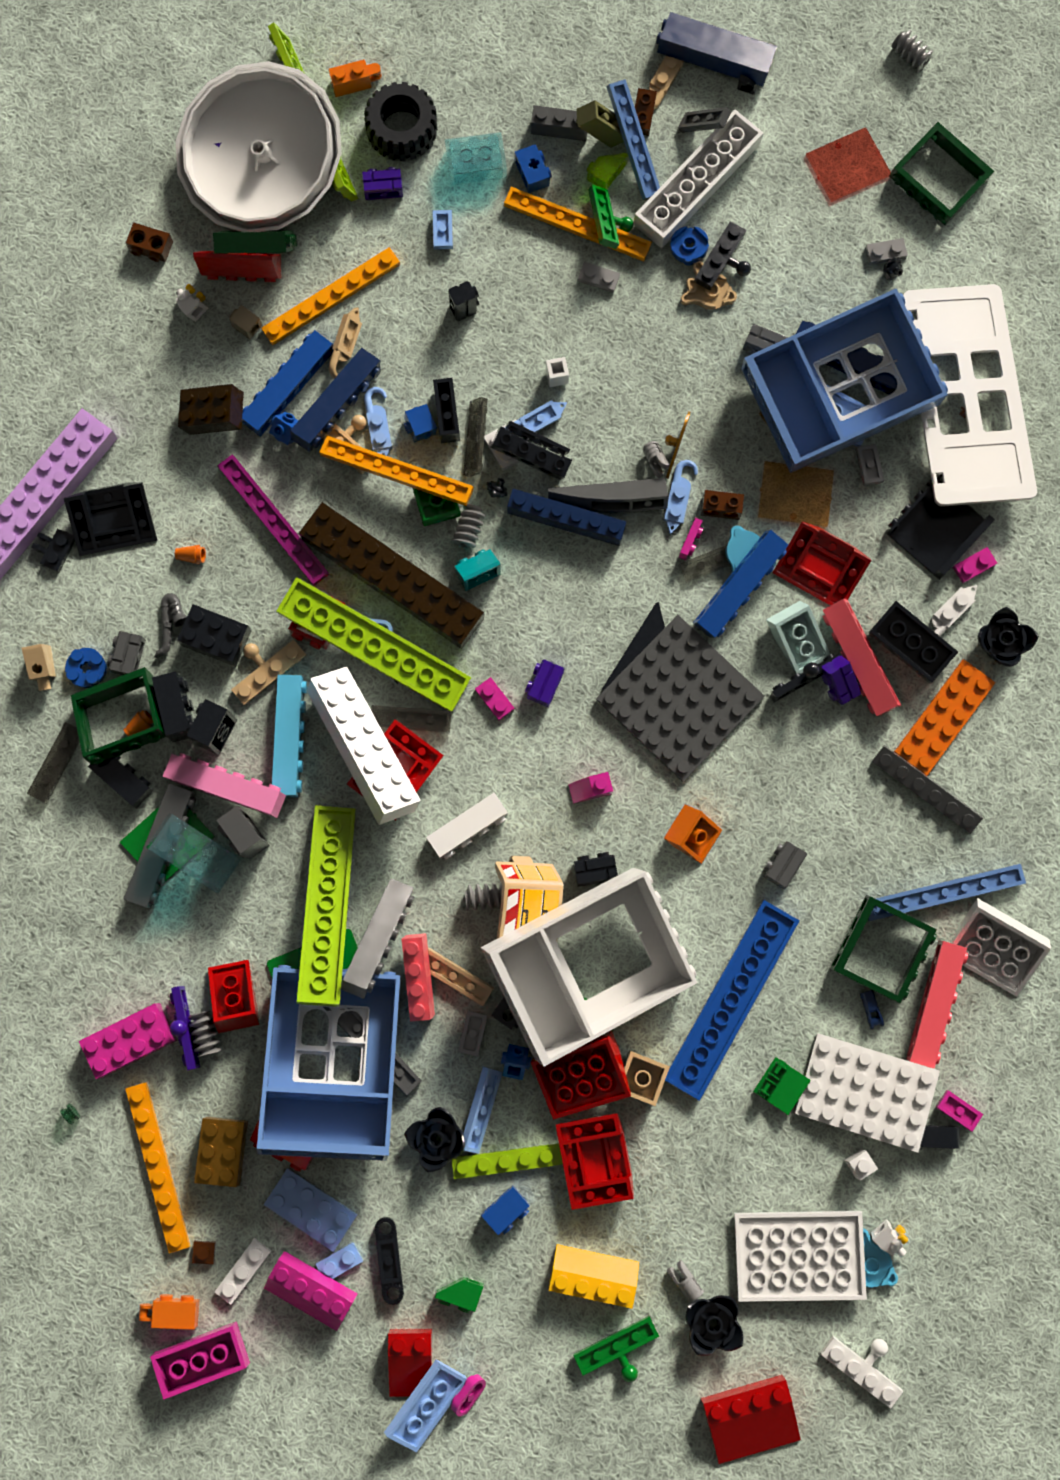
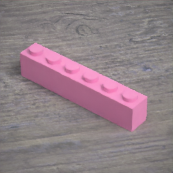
(225, 785)

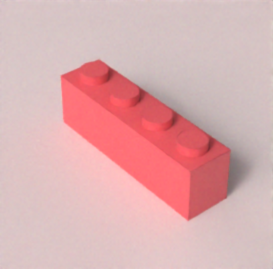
(418, 977)

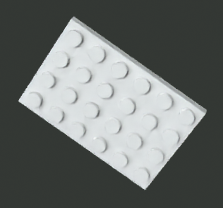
(868, 1092)
(800, 1256)

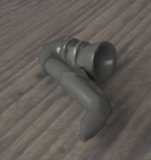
(171, 611)

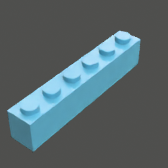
(288, 734)

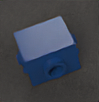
(419, 423)

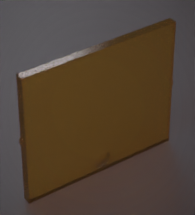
(796, 495)

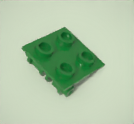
(782, 1085)

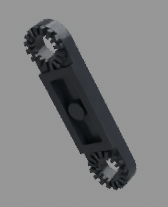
(389, 1260)

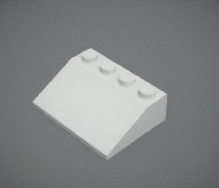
(1000, 947)

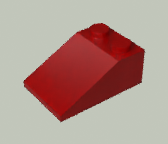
(233, 996)
(408, 1359)

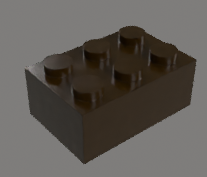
(210, 409)

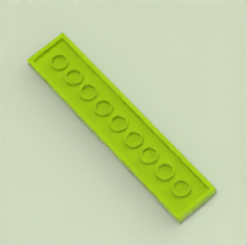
(289, 57)
(373, 644)
(326, 907)

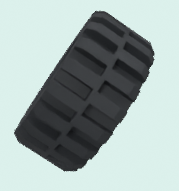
(401, 99)

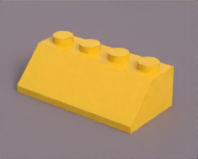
(594, 1276)

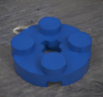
(693, 254)
(91, 677)

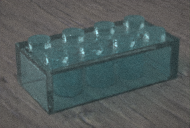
(193, 853)

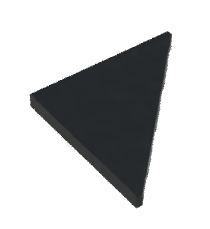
(648, 631)

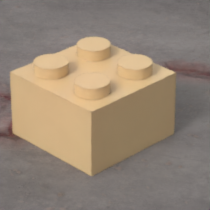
(645, 1077)

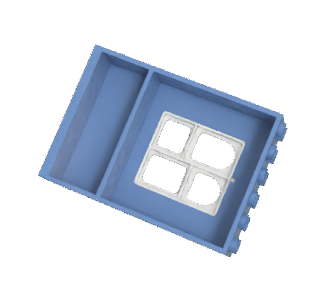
(801, 405)
(328, 1115)

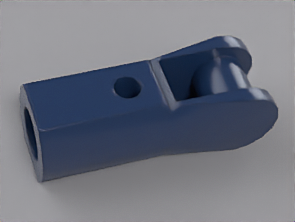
(870, 1005)

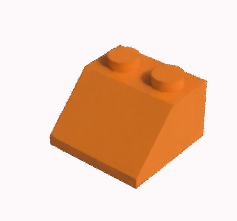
(693, 833)

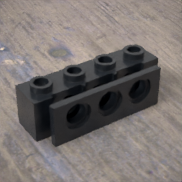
(530, 453)

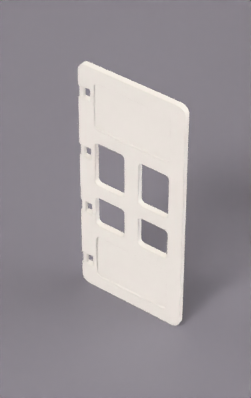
(978, 463)

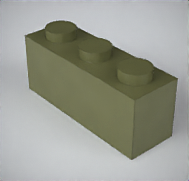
(599, 123)

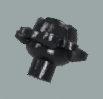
(893, 268)
(497, 488)

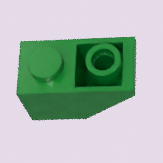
(461, 1293)

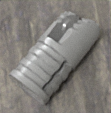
(655, 458)
(688, 1284)

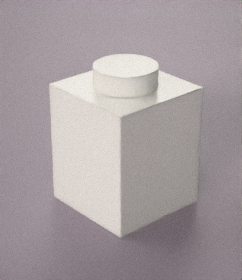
(557, 372)
(861, 1164)

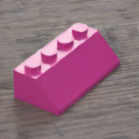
(310, 1290)

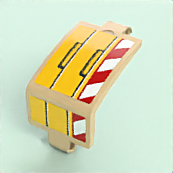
(527, 892)

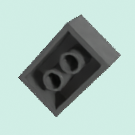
(242, 832)

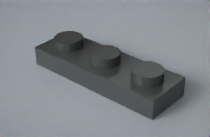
(704, 120)

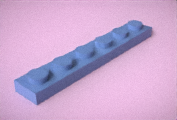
(633, 138)

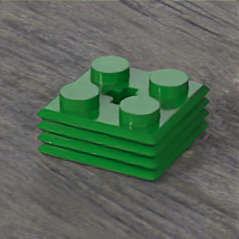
(433, 513)

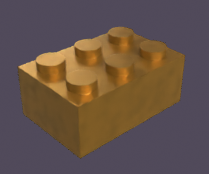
(221, 1152)

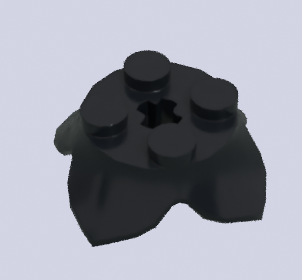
(1020, 637)
(422, 1138)
(728, 1333)

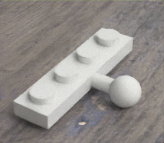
(862, 1370)

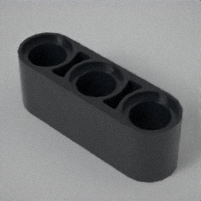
(941, 1137)

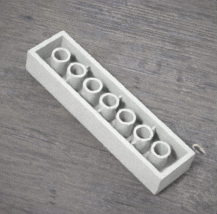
(697, 179)
(363, 745)

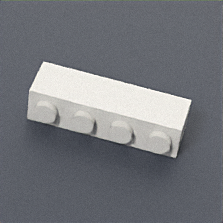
(467, 826)

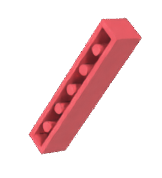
(862, 658)
(936, 1004)

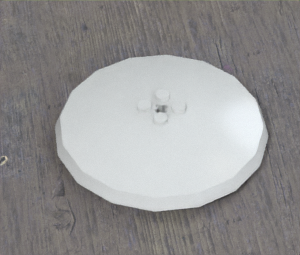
(273, 152)

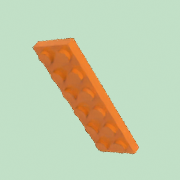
(944, 717)

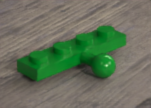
(604, 218)
(616, 1347)

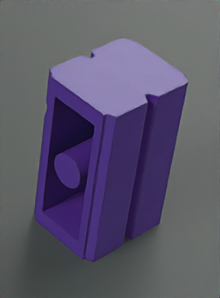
(382, 183)
(841, 680)
(545, 682)

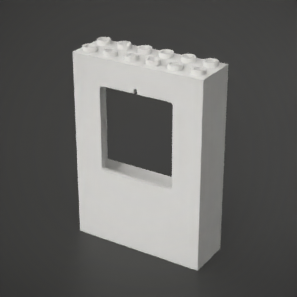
(543, 989)

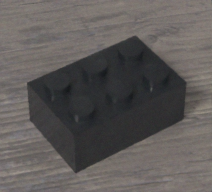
(214, 635)
(173, 705)
(211, 726)

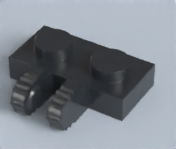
(57, 551)

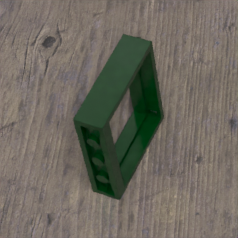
(958, 152)
(254, 242)
(107, 691)
(853, 934)

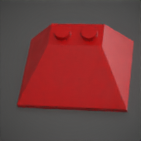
(822, 564)
(413, 754)
(595, 1161)

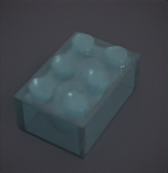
(475, 158)

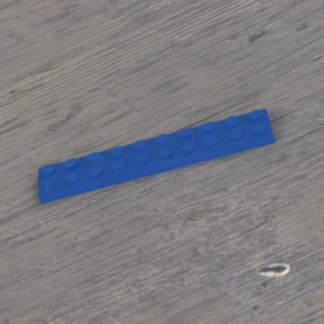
(731, 1000)

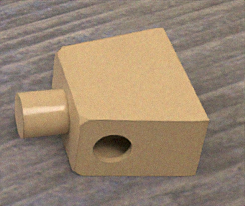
(34, 658)

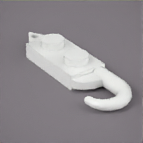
(953, 609)

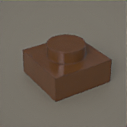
(204, 1252)

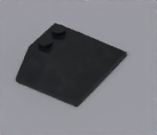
(110, 518)

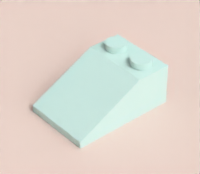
(798, 636)

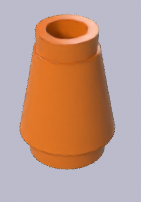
(192, 554)
(139, 723)

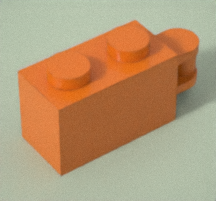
(353, 77)
(171, 1312)

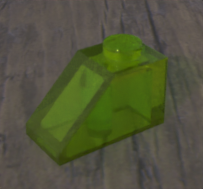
(606, 169)

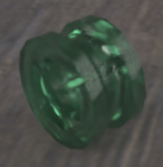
(70, 1113)

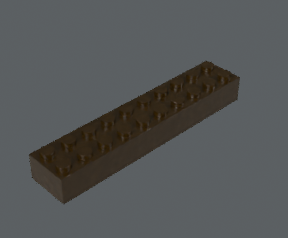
(391, 575)

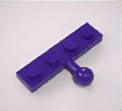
(181, 1029)

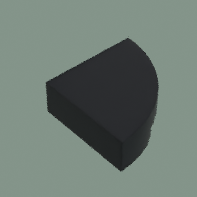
(746, 85)

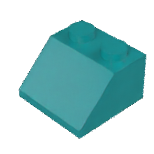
(478, 569)

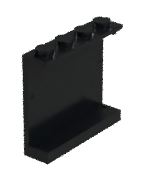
(937, 533)

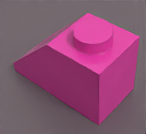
(591, 788)

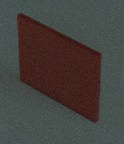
(848, 164)

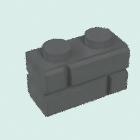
(760, 338)
(126, 654)
(784, 865)

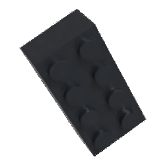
(913, 642)

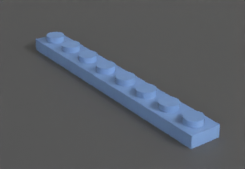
(951, 891)

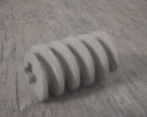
(912, 50)
(468, 526)
(484, 896)
(204, 1033)

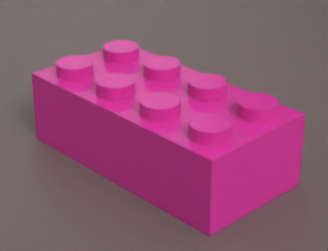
(127, 1041)
(200, 1360)

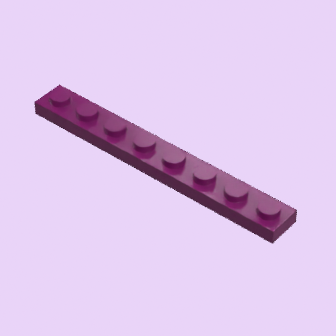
(273, 520)

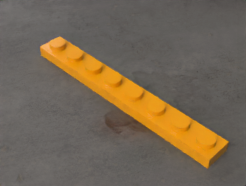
(572, 222)
(330, 296)
(396, 470)
(158, 1167)

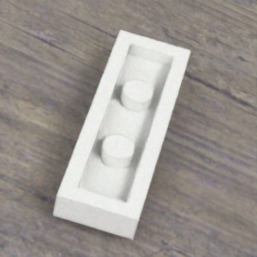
(242, 1271)

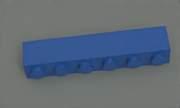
(287, 382)
(740, 584)

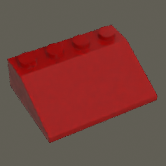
(239, 265)
(584, 1077)
(751, 1419)

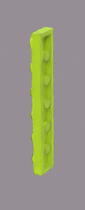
(507, 1161)

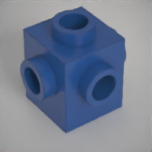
(281, 427)
(518, 1058)

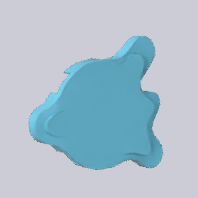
(739, 545)
(878, 1264)

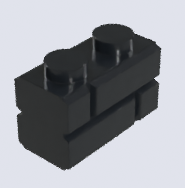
(463, 300)
(595, 869)

